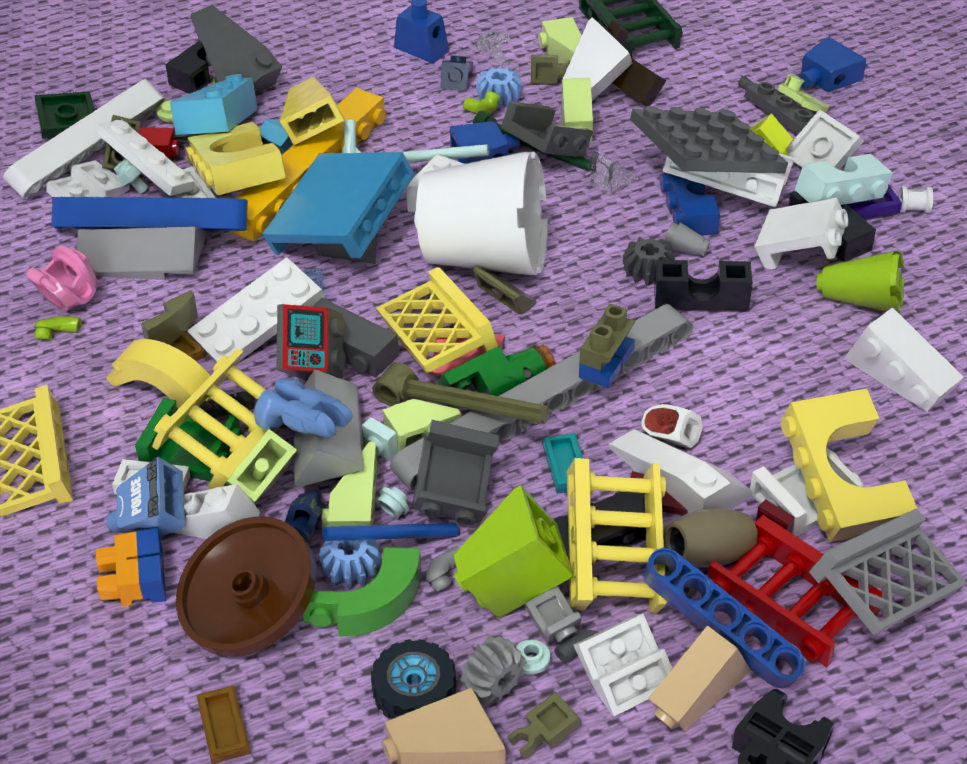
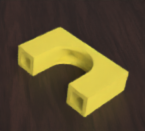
(234, 159)
(841, 507)

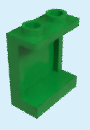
(173, 452)

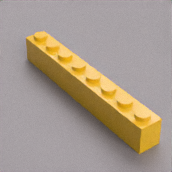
(268, 198)

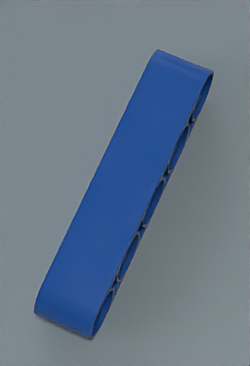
(716, 599)

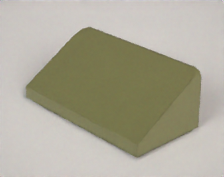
(503, 290)

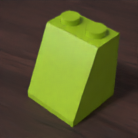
(512, 555)

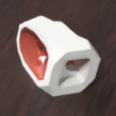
(673, 425)

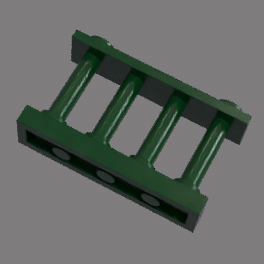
(655, 13)

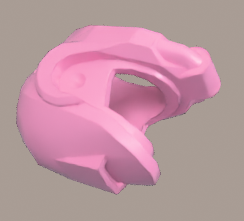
(66, 279)

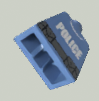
(150, 500)

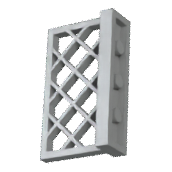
(875, 549)

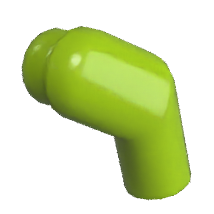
(488, 104)
(57, 323)

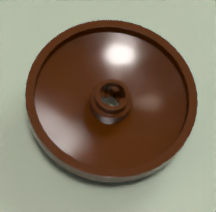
(246, 586)

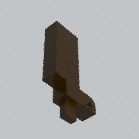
(636, 79)

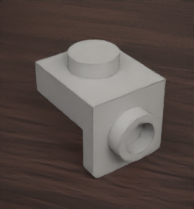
(553, 616)

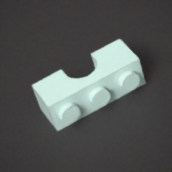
(861, 180)

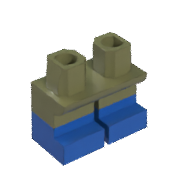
(606, 347)

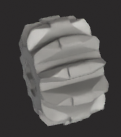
(493, 669)

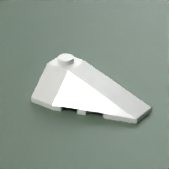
(688, 478)

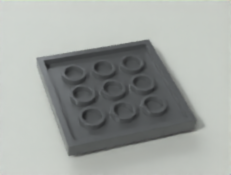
(708, 140)

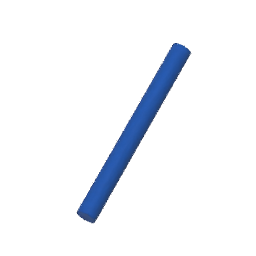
(395, 531)

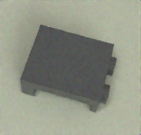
(534, 126)
(454, 472)

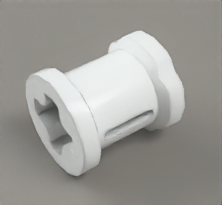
(916, 199)

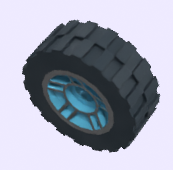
(414, 662)

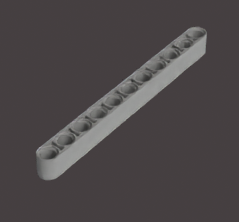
(558, 386)

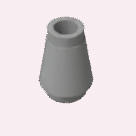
(686, 240)

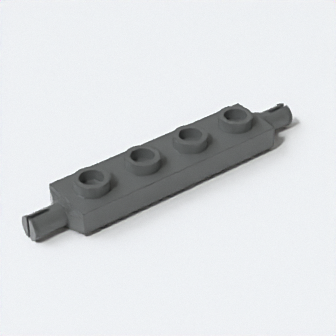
(774, 102)

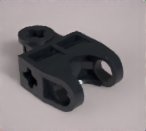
(770, 738)

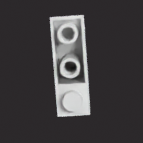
(214, 509)

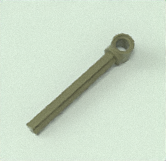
(401, 384)

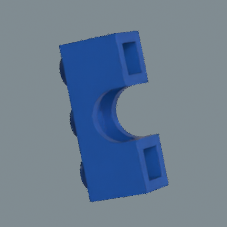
(690, 204)

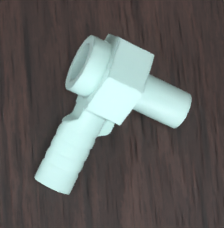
(128, 173)

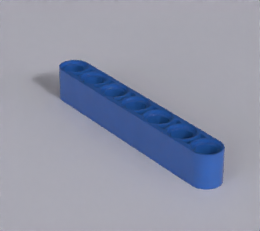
(149, 212)

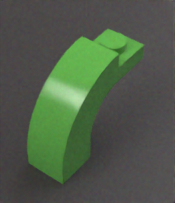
(374, 604)

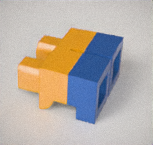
(137, 565)

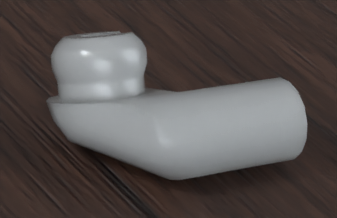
(439, 567)

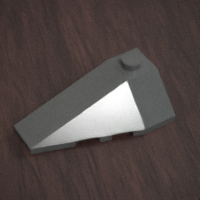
(234, 50)

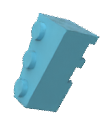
(215, 107)

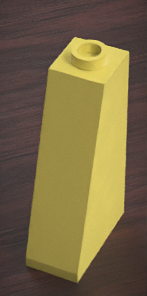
(309, 111)

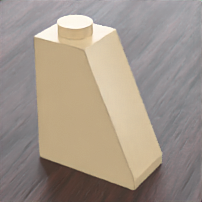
(698, 680)
(444, 733)

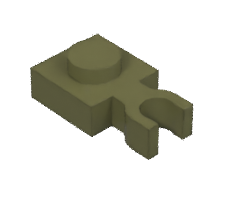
(546, 69)
(548, 722)

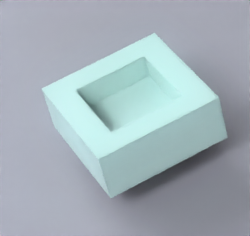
(384, 437)

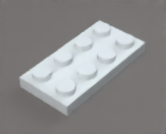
(251, 314)

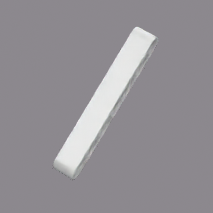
(79, 140)

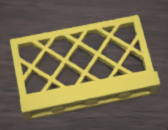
(456, 309)
(47, 446)

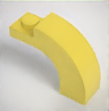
(160, 366)

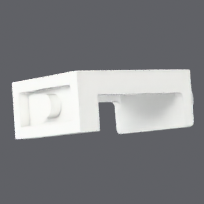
(800, 228)
(788, 491)

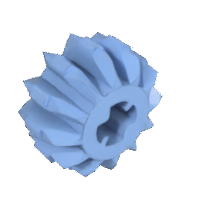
(502, 82)
(350, 561)

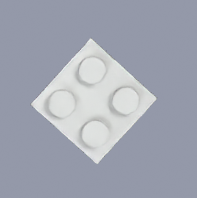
(824, 141)

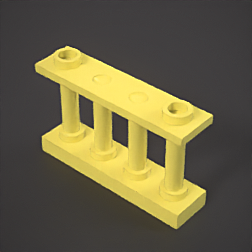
(239, 446)
(584, 517)

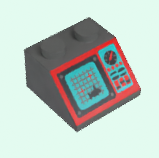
(309, 341)

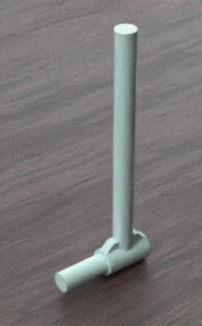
(420, 155)

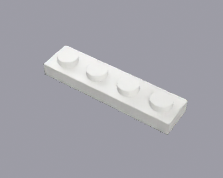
(146, 157)

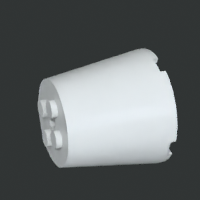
(484, 215)

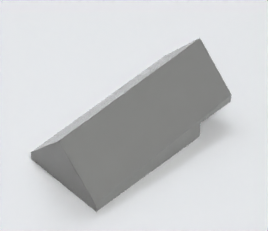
(142, 251)
(332, 457)

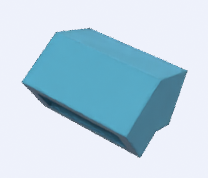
(274, 132)

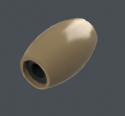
(711, 536)

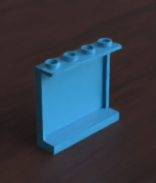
(341, 201)

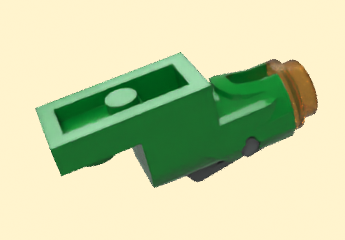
(497, 373)

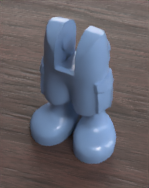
(300, 409)

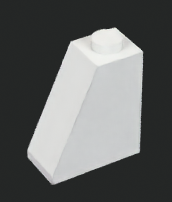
(598, 58)

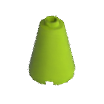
(866, 281)

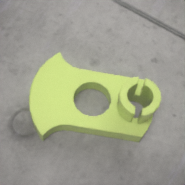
(792, 89)

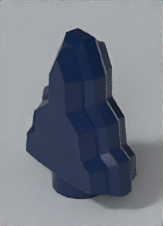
(306, 513)

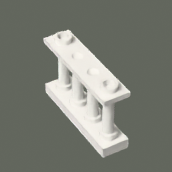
(755, 186)

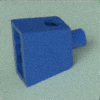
(421, 32)
(831, 66)
(483, 134)

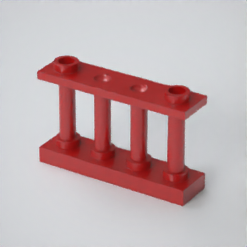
(797, 561)

